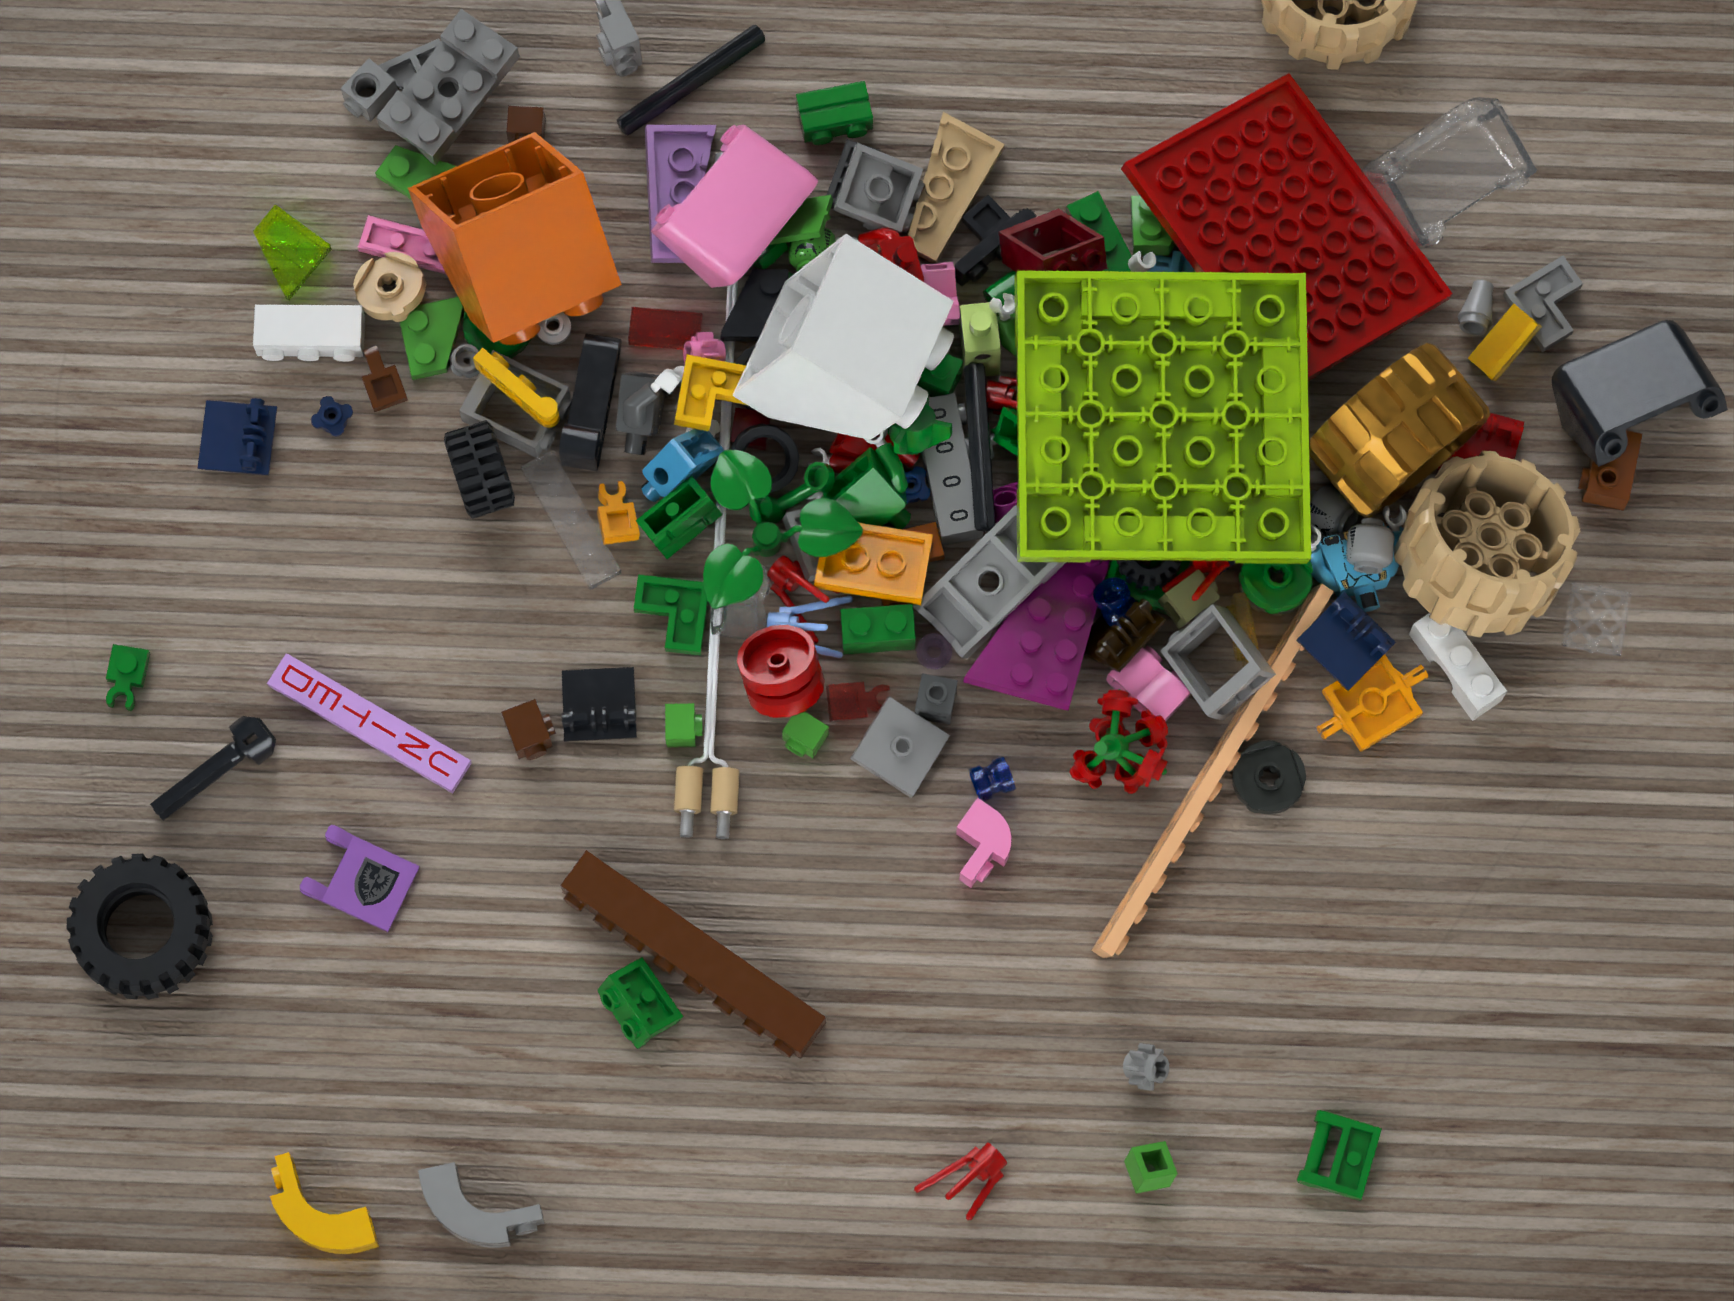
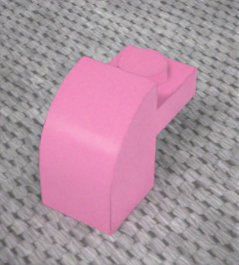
(942, 278)
(991, 836)

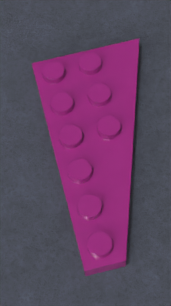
(1043, 639)

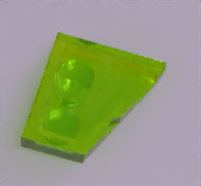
(289, 249)

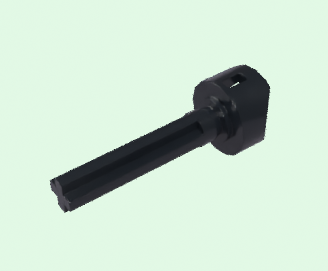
(219, 764)

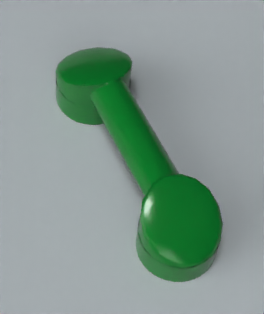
(818, 478)

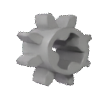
(1146, 1066)

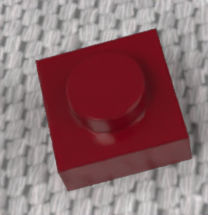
(745, 418)

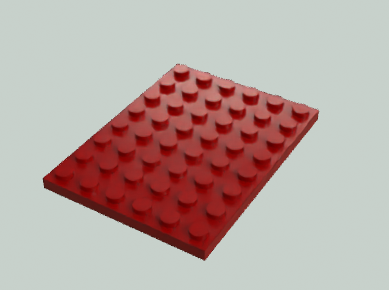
(1281, 194)

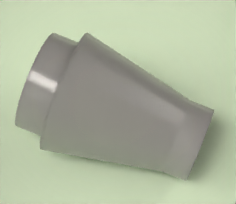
(1477, 311)

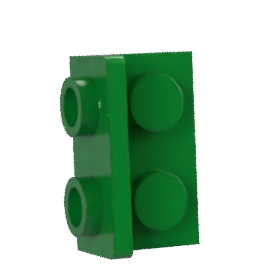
(638, 1002)

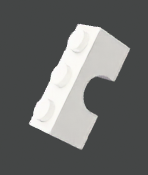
(1471, 677)

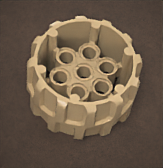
(1326, 36)
(1480, 555)

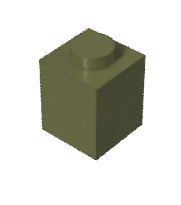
(1179, 601)

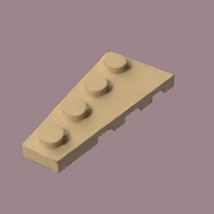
(954, 177)

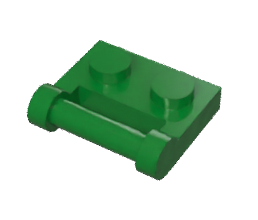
(1352, 1156)

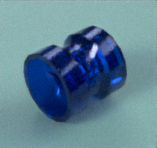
(1113, 599)
(1000, 777)

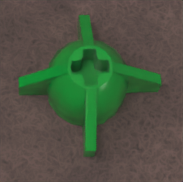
(921, 434)

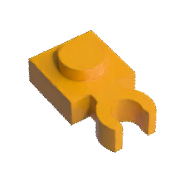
(616, 518)

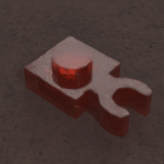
(851, 701)

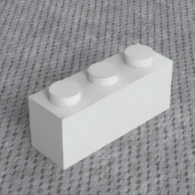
(309, 331)

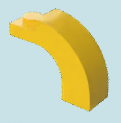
(330, 1233)

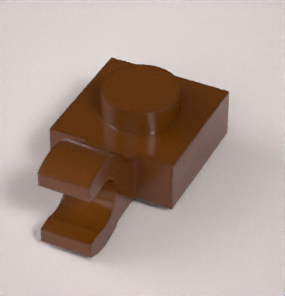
(383, 383)

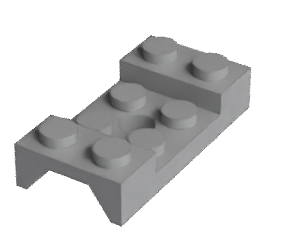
(467, 56)
(960, 605)

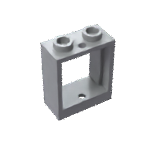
(483, 390)
(1240, 686)

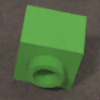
(682, 725)
(804, 734)
(1150, 1167)

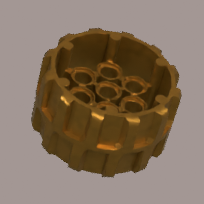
(1397, 430)

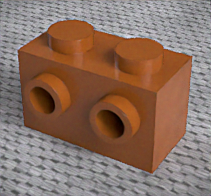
(1612, 482)

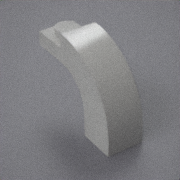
(446, 1200)

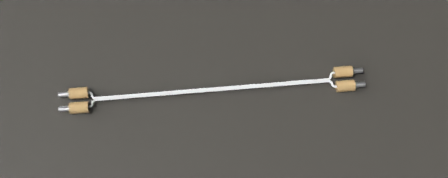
(724, 779)

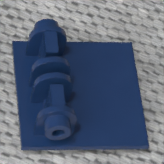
(237, 437)
(1346, 641)

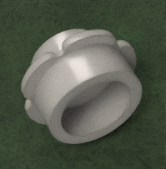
(457, 358)

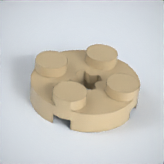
(393, 304)

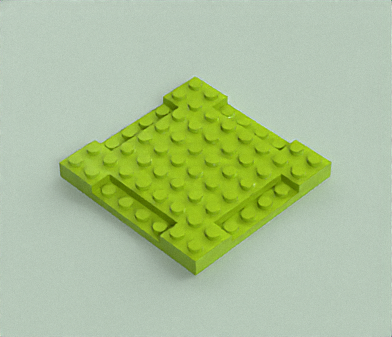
(1162, 416)

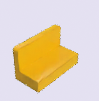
(1504, 342)

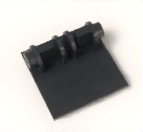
(599, 704)

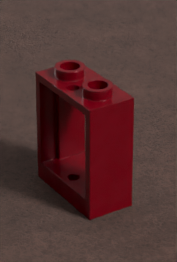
(1055, 230)

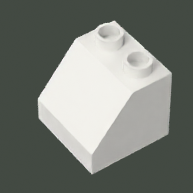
(847, 345)

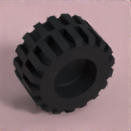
(479, 469)

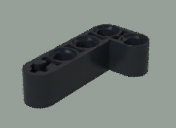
(591, 402)

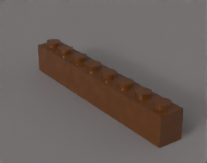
(693, 955)

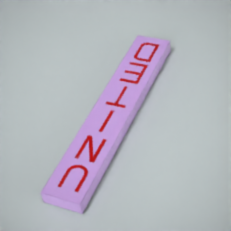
(369, 723)

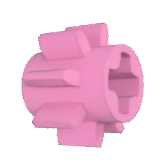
(705, 346)

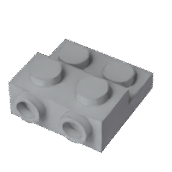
(617, 38)
(879, 190)

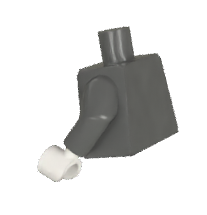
(642, 405)

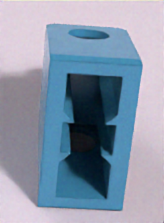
(678, 460)

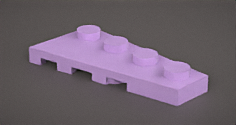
(675, 165)

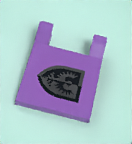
(367, 881)

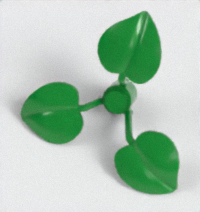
(741, 480)

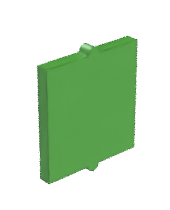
(807, 221)

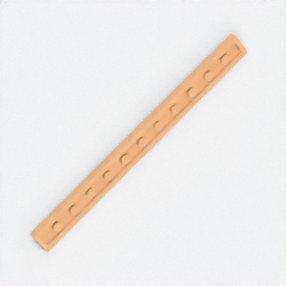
(1207, 783)

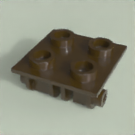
(1118, 645)

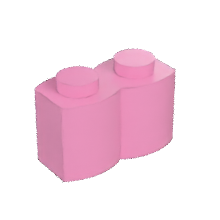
(1151, 684)

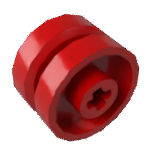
(780, 671)

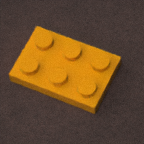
(879, 565)

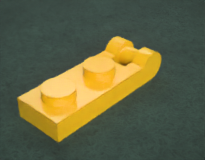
(518, 389)

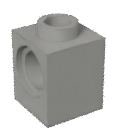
(368, 76)

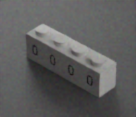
(950, 475)

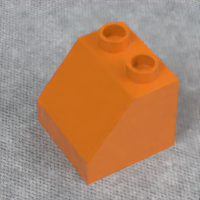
(517, 238)

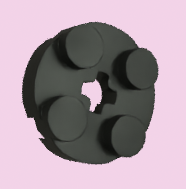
(1278, 759)

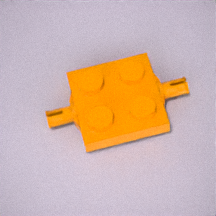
(1374, 705)

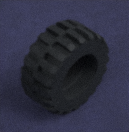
(110, 889)

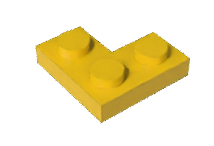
(700, 386)

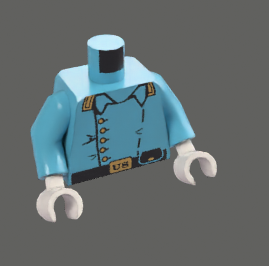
(1336, 573)

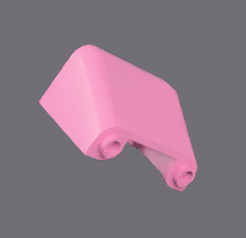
(735, 208)

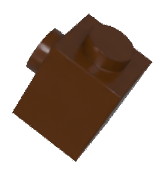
(529, 730)

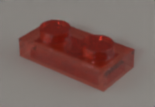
(663, 327)

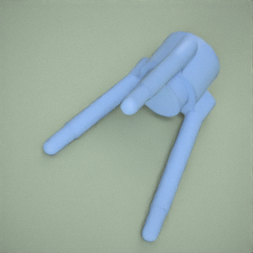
(786, 617)

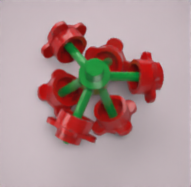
(1114, 745)

